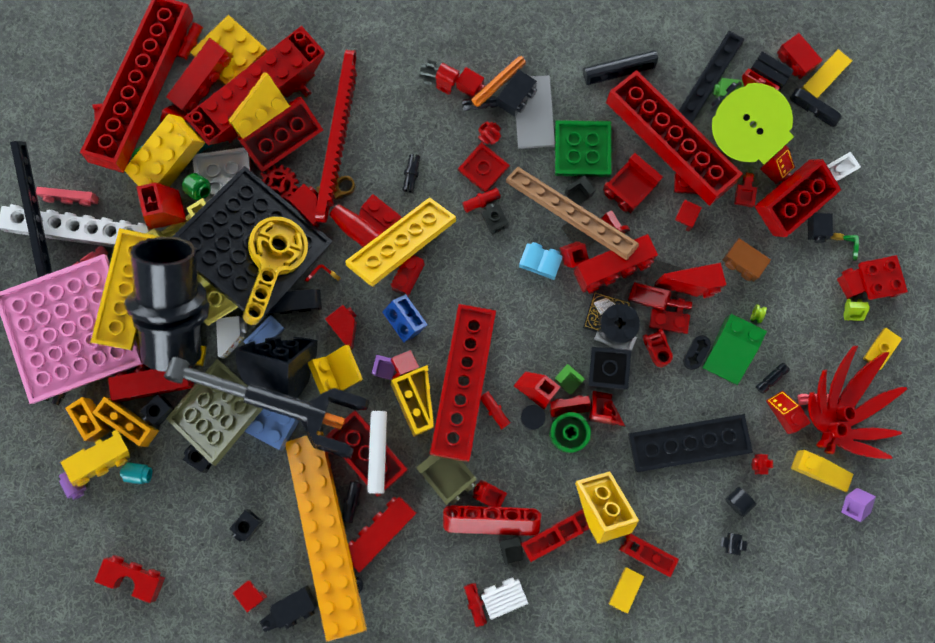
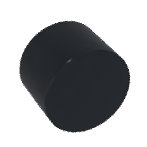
(532, 417)
(740, 502)

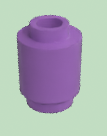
(71, 491)

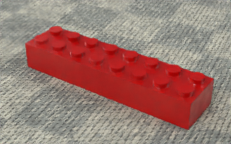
(673, 137)

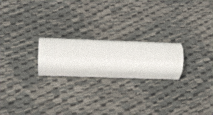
(377, 452)

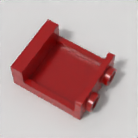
(632, 183)

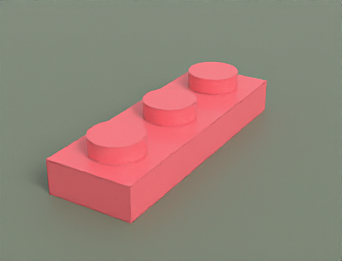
(67, 196)

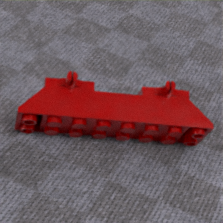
(288, 65)

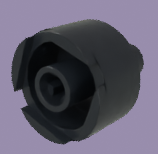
(627, 317)

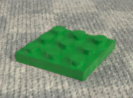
(583, 148)

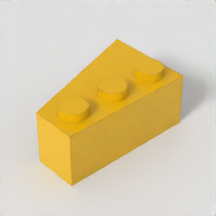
(258, 107)
(414, 399)
(96, 459)

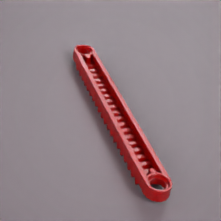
(336, 137)

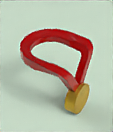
(326, 269)

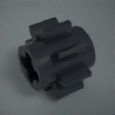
(734, 544)

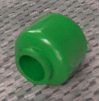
(196, 186)

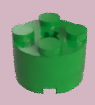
(579, 427)

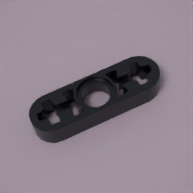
(816, 106)

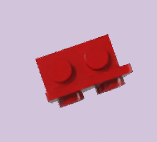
(883, 277)

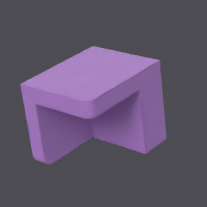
(383, 367)
(858, 504)

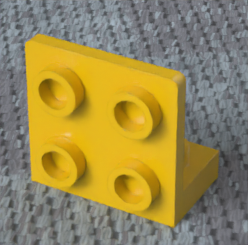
(335, 370)

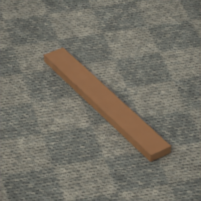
(572, 213)

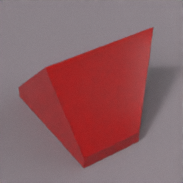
(604, 410)

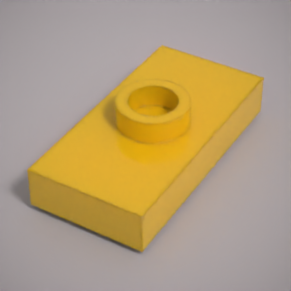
(885, 342)

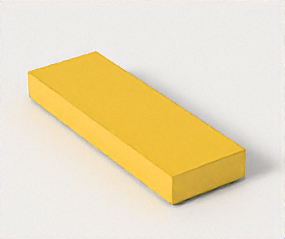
(827, 74)

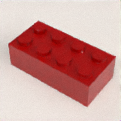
(281, 134)
(798, 198)
(610, 266)
(356, 434)

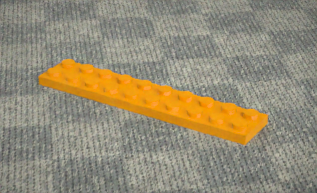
(325, 540)

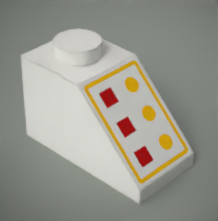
(229, 334)

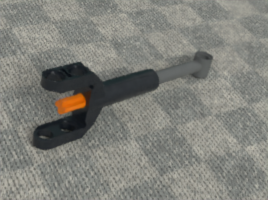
(310, 413)

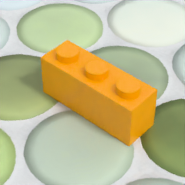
(125, 422)

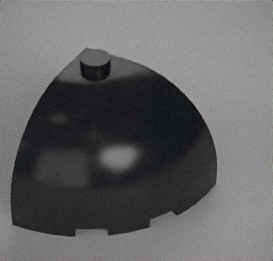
(277, 364)

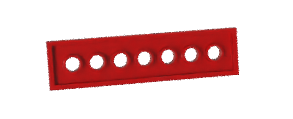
(451, 388)

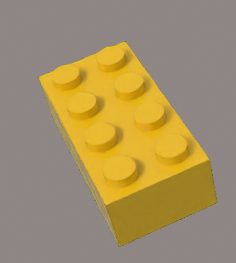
(165, 153)

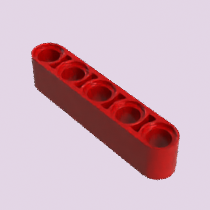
(491, 520)

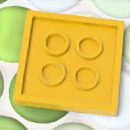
(238, 43)

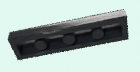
(620, 67)

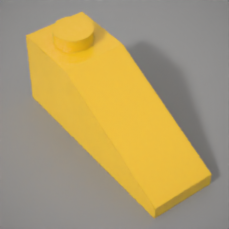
(822, 470)

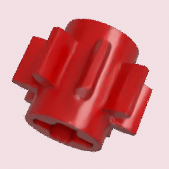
(489, 132)

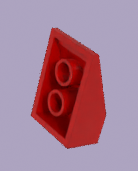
(695, 281)

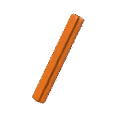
(498, 81)

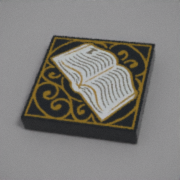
(598, 305)

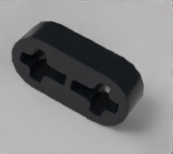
(700, 354)

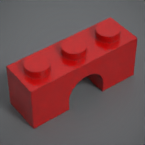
(146, 583)

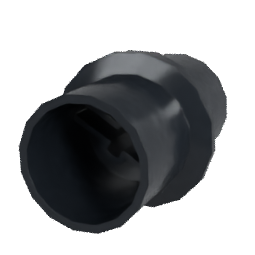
(167, 301)

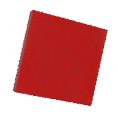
(483, 167)

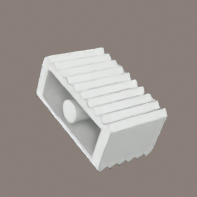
(504, 598)

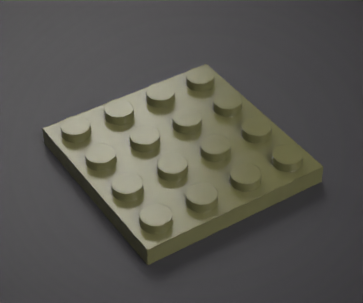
(213, 417)

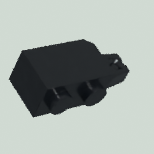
(290, 609)

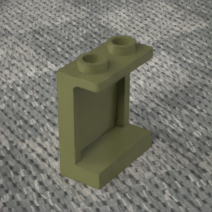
(447, 477)

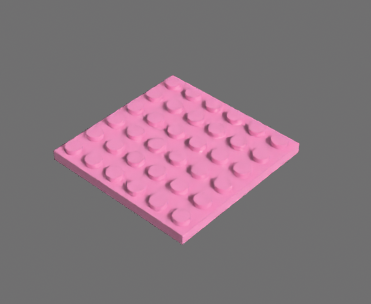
(52, 330)

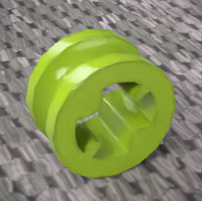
(758, 313)

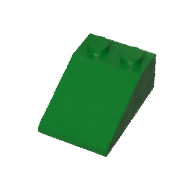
(734, 349)

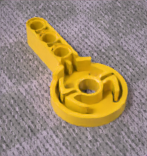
(272, 261)

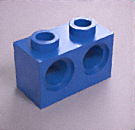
(404, 318)

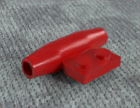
(371, 222)

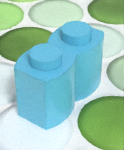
(540, 260)

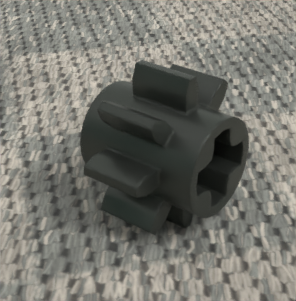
(428, 72)

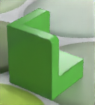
(569, 379)

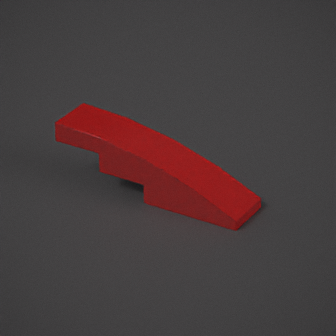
(555, 535)

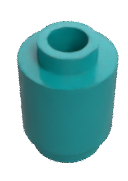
(136, 473)

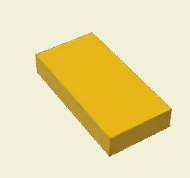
(626, 590)

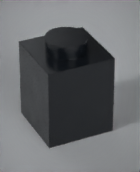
(820, 227)

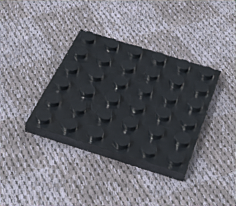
(222, 235)

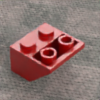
(160, 205)

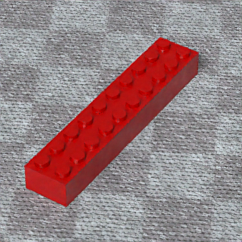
(137, 85)

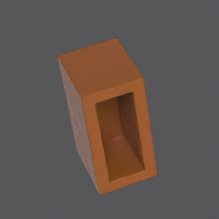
(746, 260)

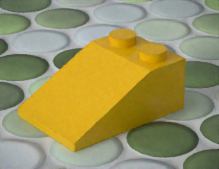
(606, 507)

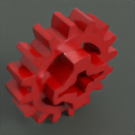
(286, 179)

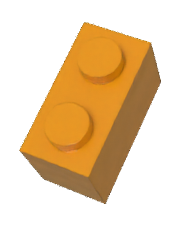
(88, 424)

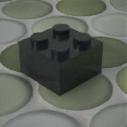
(609, 367)

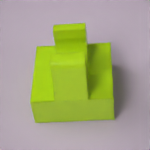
(856, 310)

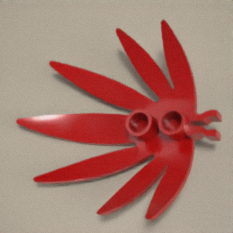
(838, 414)

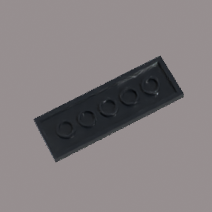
(690, 443)

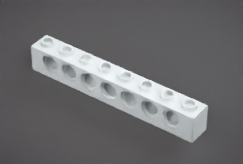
(11, 222)

